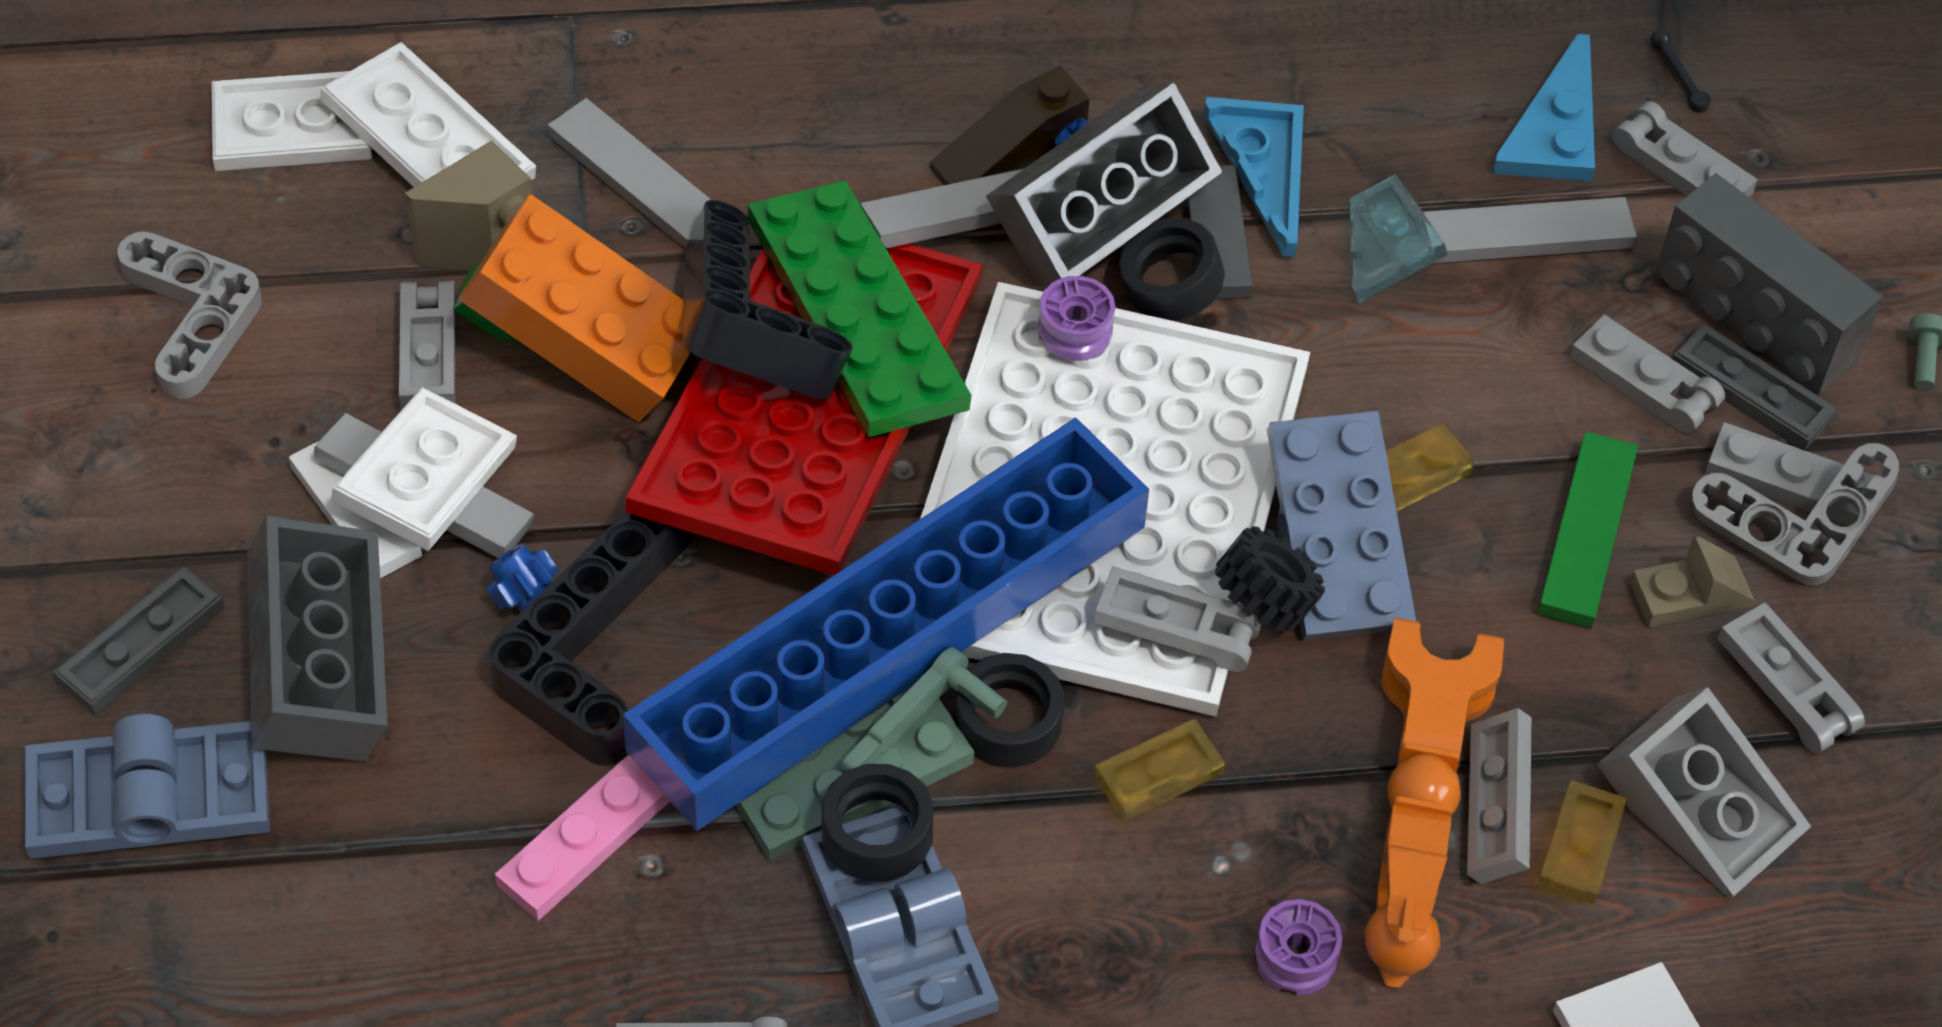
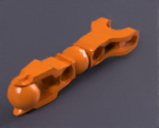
(1423, 790)

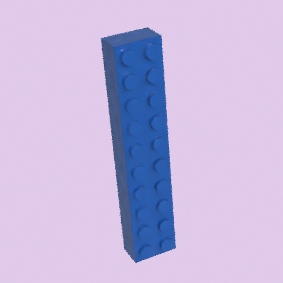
(883, 623)

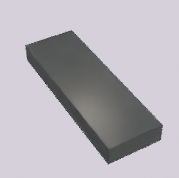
(1220, 212)
(1756, 387)
(138, 640)

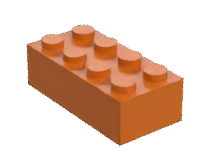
(581, 308)

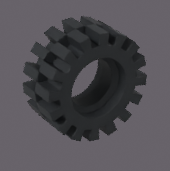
(1269, 578)

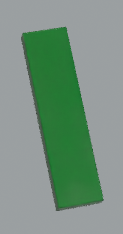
(1588, 530)

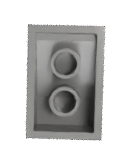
(1705, 791)

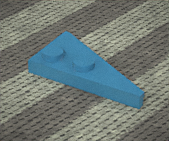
(1557, 128)
(1267, 154)

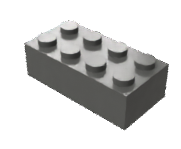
(1104, 183)
(1767, 284)
(315, 639)

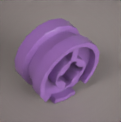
(1076, 299)
(1293, 926)

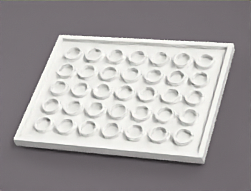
(1179, 413)

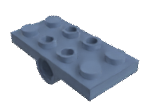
(1344, 519)
(144, 787)
(904, 933)

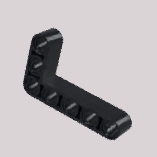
(743, 334)
(583, 618)

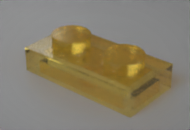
(1426, 465)
(1159, 769)
(1582, 842)

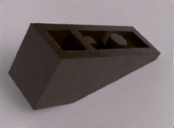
(1014, 130)

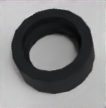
(1164, 239)
(1019, 747)
(877, 783)

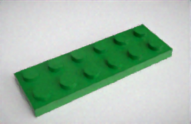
(851, 285)

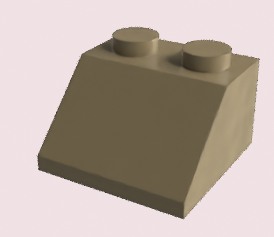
(465, 208)

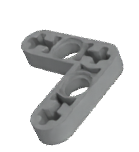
(208, 301)
(1795, 532)

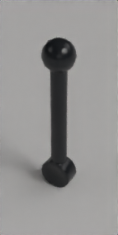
(1699, 100)

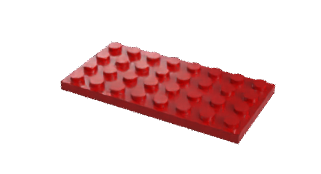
(780, 465)

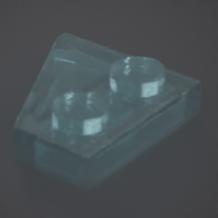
(1389, 238)

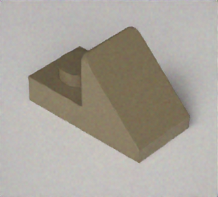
(1691, 588)

